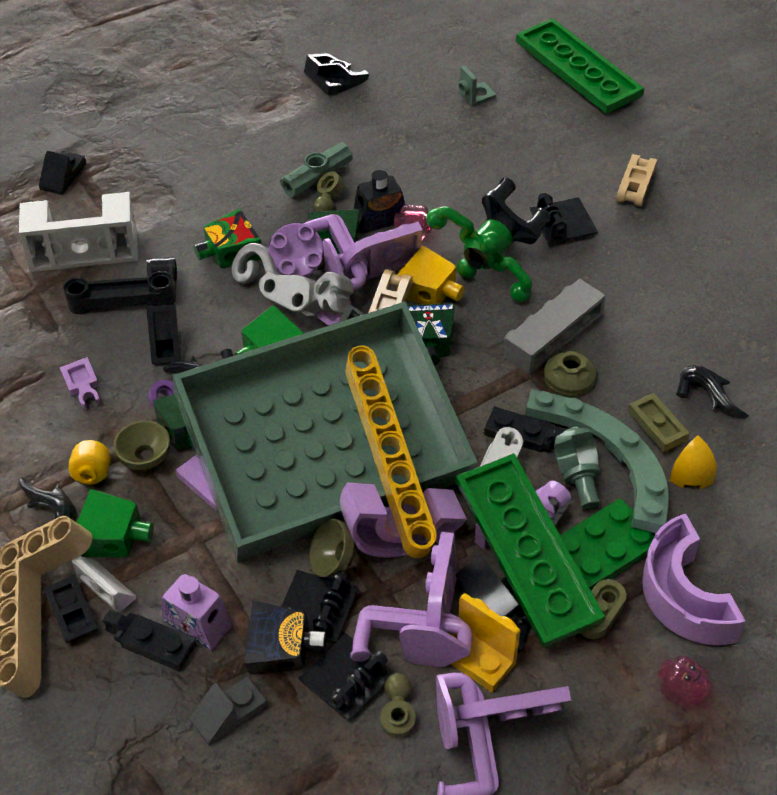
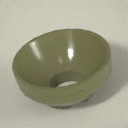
(569, 381)
(140, 437)
(332, 548)

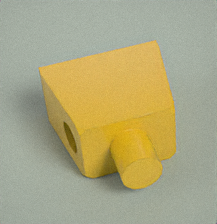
(432, 278)

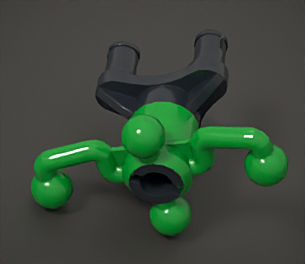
(489, 242)

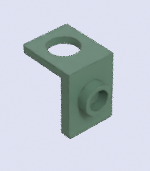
(468, 87)

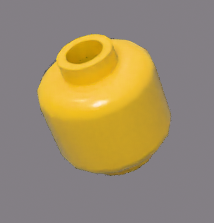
(89, 460)

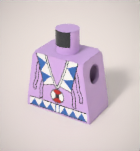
(196, 611)

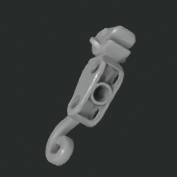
(293, 291)

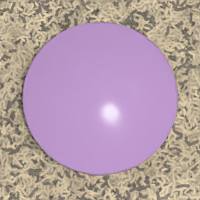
(296, 249)

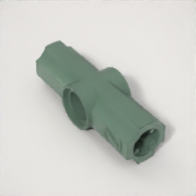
(314, 168)

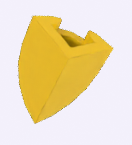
(695, 465)

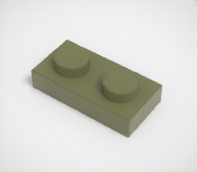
(658, 422)

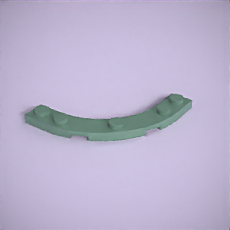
(645, 470)

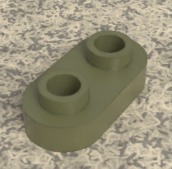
(612, 590)

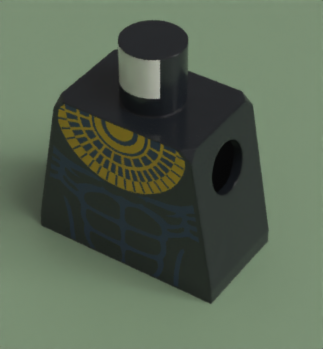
(378, 201)
(279, 639)

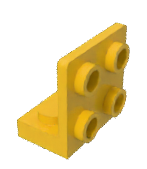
(493, 643)

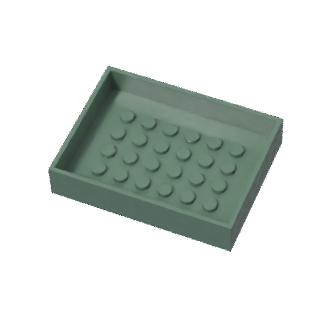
(287, 436)

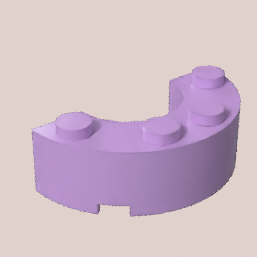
(374, 525)
(675, 600)

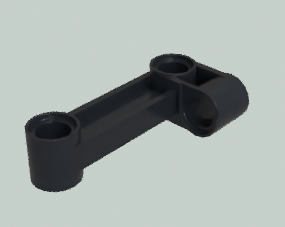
(155, 289)

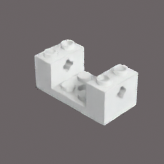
(52, 245)

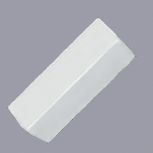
(103, 583)

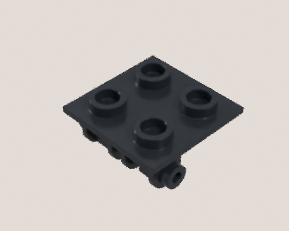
(567, 218)
(323, 601)
(345, 682)

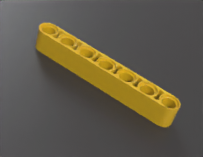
(390, 465)

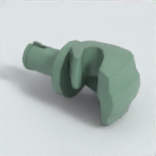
(578, 463)

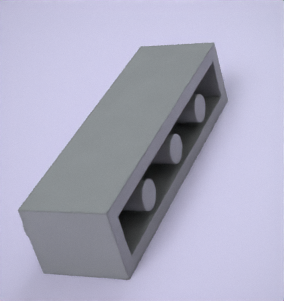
(553, 326)

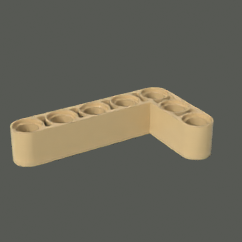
(20, 597)

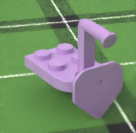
(369, 255)
(423, 633)
(474, 716)

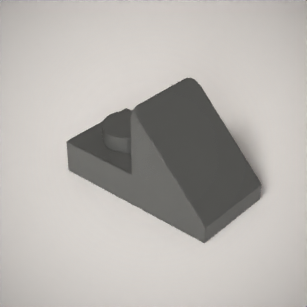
(227, 710)

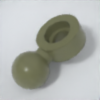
(330, 186)
(398, 689)

